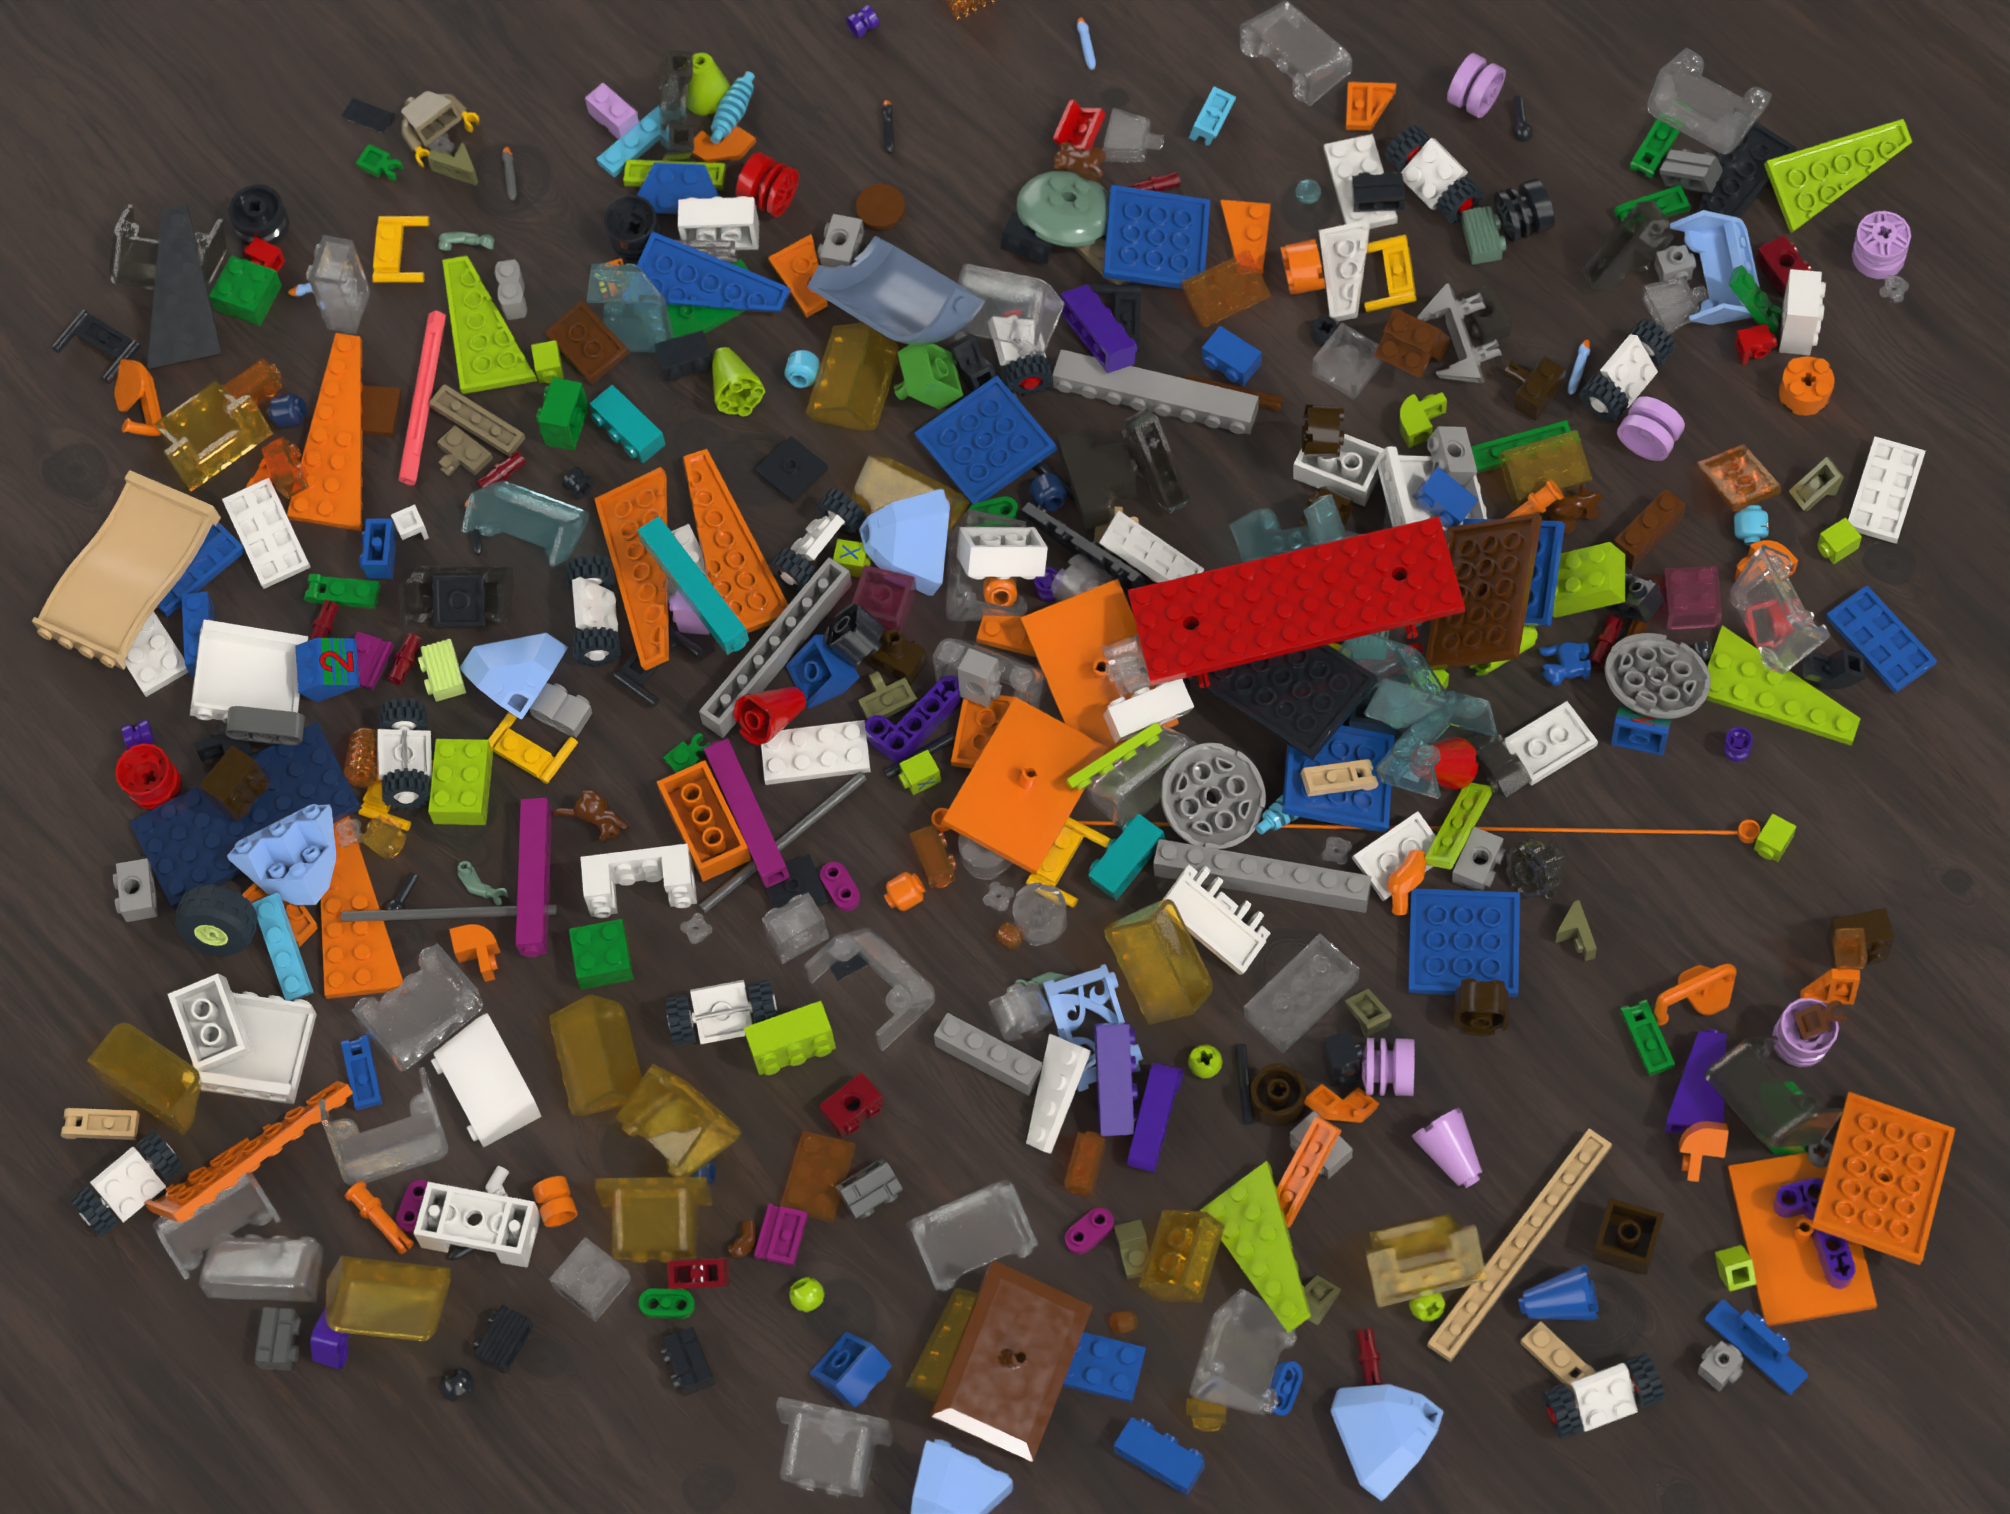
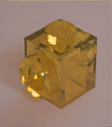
(384, 836)
(1206, 1415)

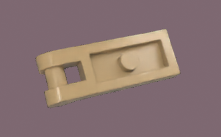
(1339, 777)
(100, 1124)
(1555, 1355)

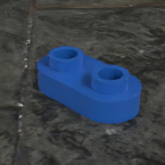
(1286, 1383)

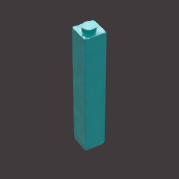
(693, 585)

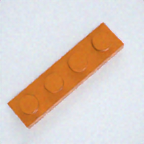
(1306, 1167)

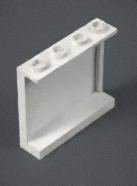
(1402, 478)
(244, 669)
(279, 1042)

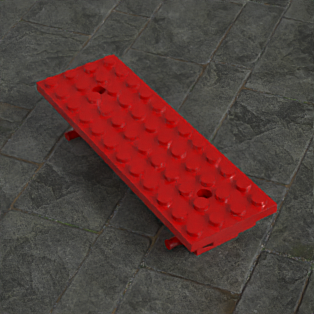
(1296, 601)

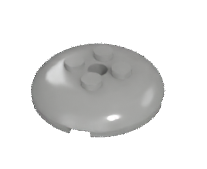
(1657, 676)
(1237, 793)

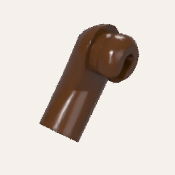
(746, 1242)

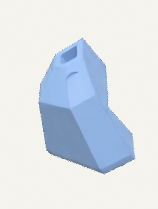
(910, 538)
(514, 669)
(291, 855)
(1384, 1432)
(956, 1483)

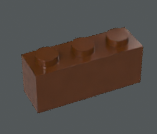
(1650, 527)

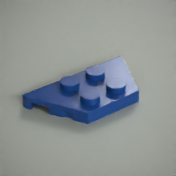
(676, 181)

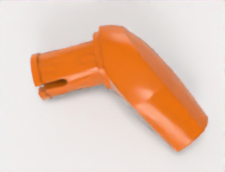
(1405, 879)

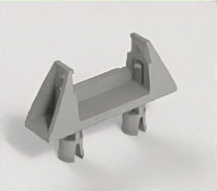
(1470, 357)

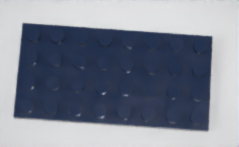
(191, 838)

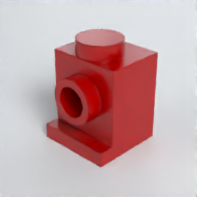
(264, 254)
(1754, 342)

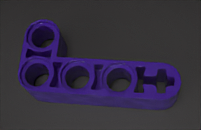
(916, 716)
(1154, 1116)
(1807, 1205)
(329, 1346)

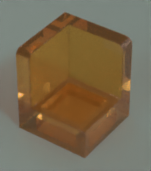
(1849, 948)

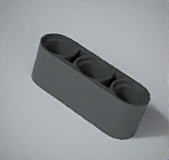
(265, 725)

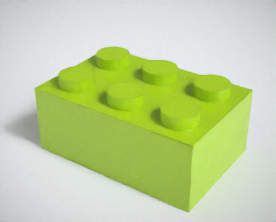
(1589, 579)
(460, 782)
(790, 1038)

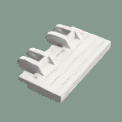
(1213, 919)

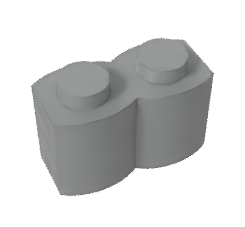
(511, 289)
(561, 710)

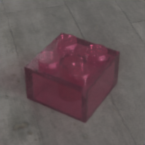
(886, 596)
(1692, 597)

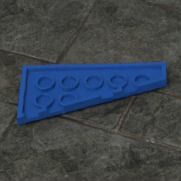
(704, 281)

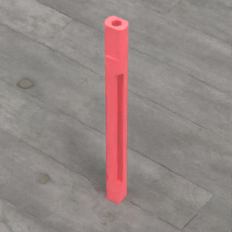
(421, 398)

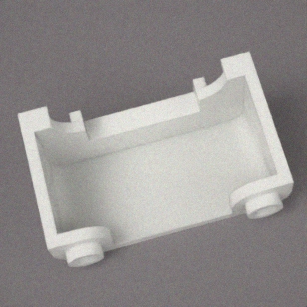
(486, 1081)

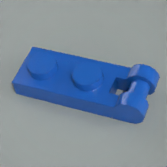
(362, 1073)

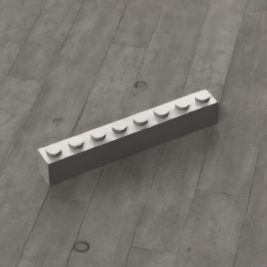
(1156, 392)
(777, 644)
(1266, 875)

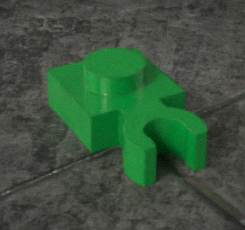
(377, 161)
(684, 755)

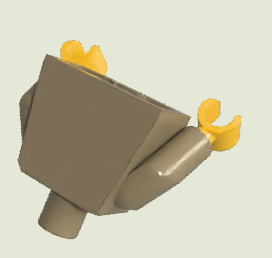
(430, 117)

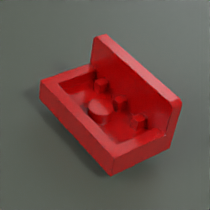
(1079, 126)

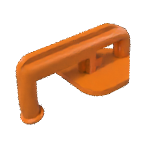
(136, 382)
(1704, 987)

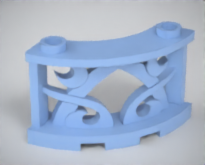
(1064, 1003)

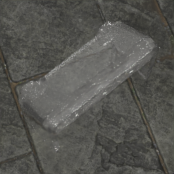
(910, 992)
(391, 1146)
(225, 1215)

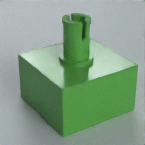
(928, 375)

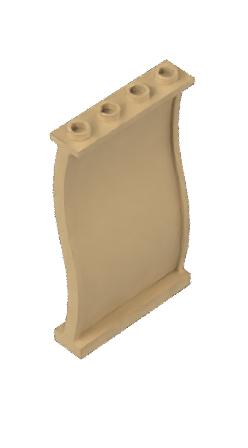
(126, 570)

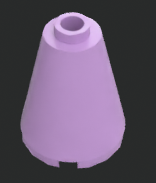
(1451, 1147)

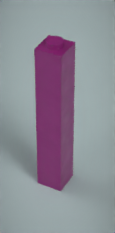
(746, 813)
(533, 877)

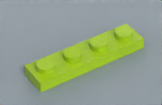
(638, 170)
(1105, 763)
(1458, 826)

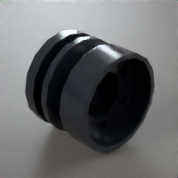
(1524, 210)
(628, 216)

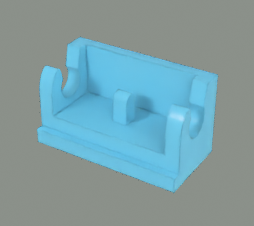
(1212, 115)

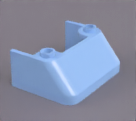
(1722, 247)

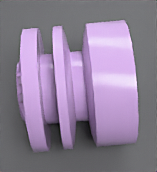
(1881, 244)
(1799, 1051)
(1389, 1067)

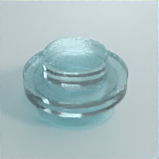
(1308, 191)

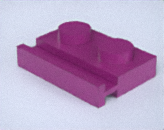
(372, 658)
(781, 1235)

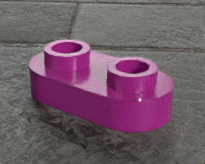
(839, 885)
(411, 1206)
(1091, 1231)

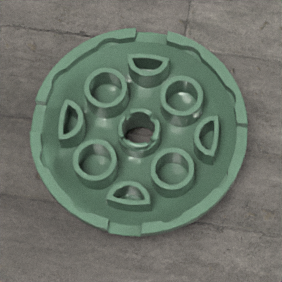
(1064, 208)

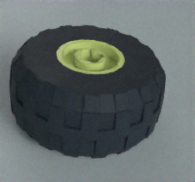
(216, 920)

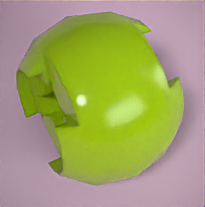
(1210, 1054)
(806, 1294)
(1427, 1307)

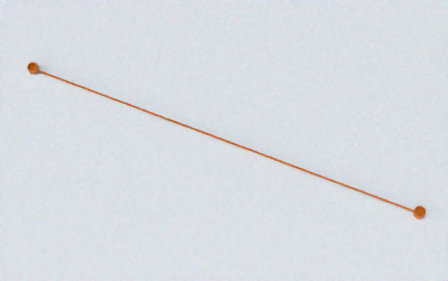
(1747, 832)

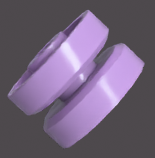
(1476, 85)
(1651, 428)

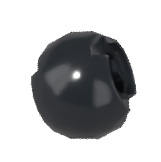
(1318, 326)
(457, 1384)

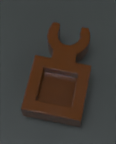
(1816, 1020)

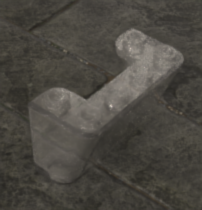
(1296, 48)

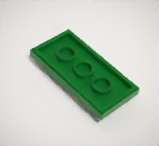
(694, 319)

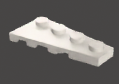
(1344, 263)
(1056, 1088)

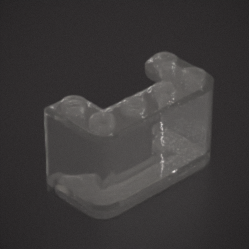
(420, 1010)

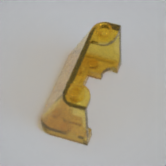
(677, 1121)

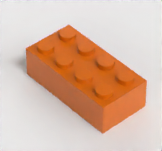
(704, 820)

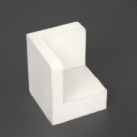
(409, 523)

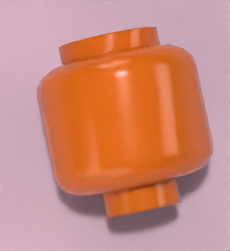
(1000, 591)
(904, 891)

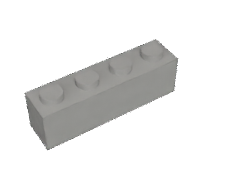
(988, 1054)

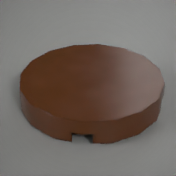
(880, 207)

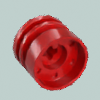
(769, 183)
(148, 776)

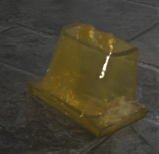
(210, 433)
(654, 1216)
(1423, 1259)

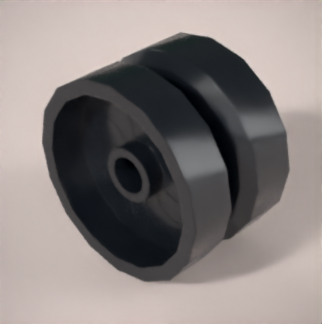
(258, 213)

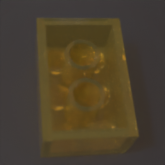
(1553, 458)
(1182, 1256)

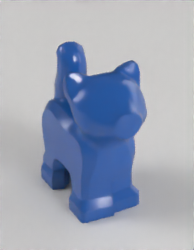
(1568, 662)

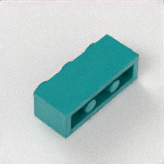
(626, 424)
(1126, 856)

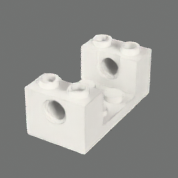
(625, 868)
(505, 1228)

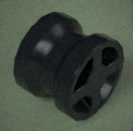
(578, 482)

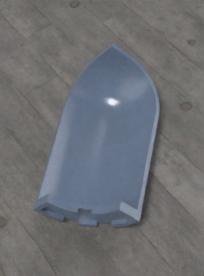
(898, 295)

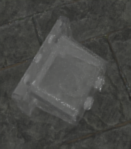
(829, 1447)

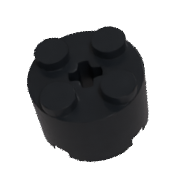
(854, 634)

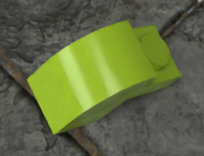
(1415, 417)

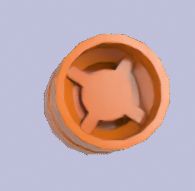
(555, 1202)

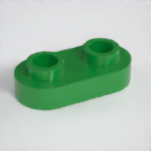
(997, 506)
(668, 1301)

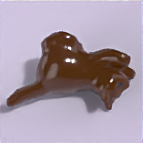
(1083, 163)
(1574, 507)
(593, 809)

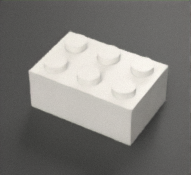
(720, 220)
(1802, 312)
(1350, 473)
(1001, 552)
(1147, 707)
(210, 1023)

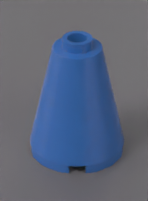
(1562, 1297)

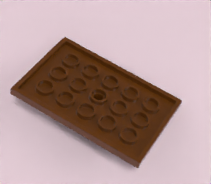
(1495, 578)
(985, 1385)

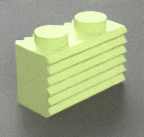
(442, 670)

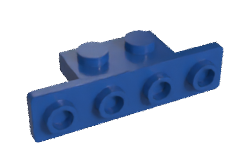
(1758, 1344)

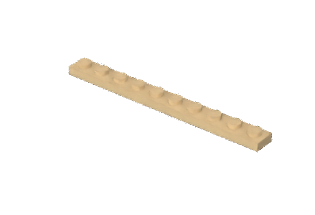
(1520, 1245)

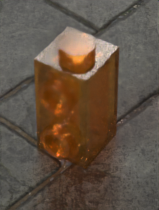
(258, 381)
(285, 467)
(932, 857)
(1085, 1164)

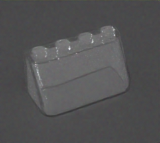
(1137, 783)
(262, 1268)

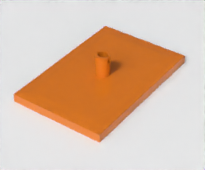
(1069, 649)
(1018, 787)
(1883, 1178)
(1784, 1257)

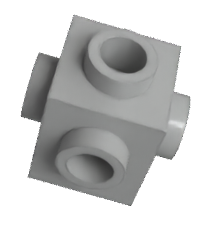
(1674, 263)
(1721, 1365)

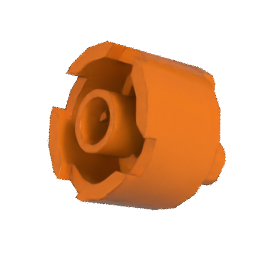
(1303, 267)
(1806, 385)

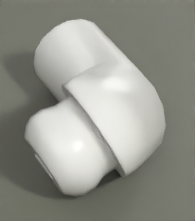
(495, 1182)

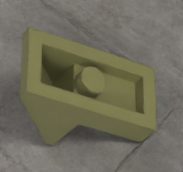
(457, 167)
(1819, 482)
(1577, 927)
(1369, 1012)
(1133, 1247)
(1320, 1297)

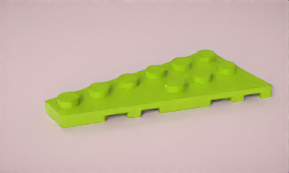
(1821, 174)
(482, 341)
(1746, 685)
(1261, 1243)

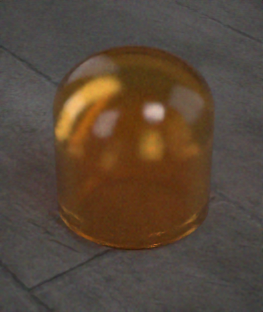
(1009, 936)
(1127, 1322)

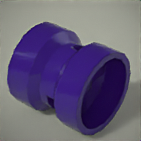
(862, 21)
(1044, 582)
(138, 734)
(1738, 738)

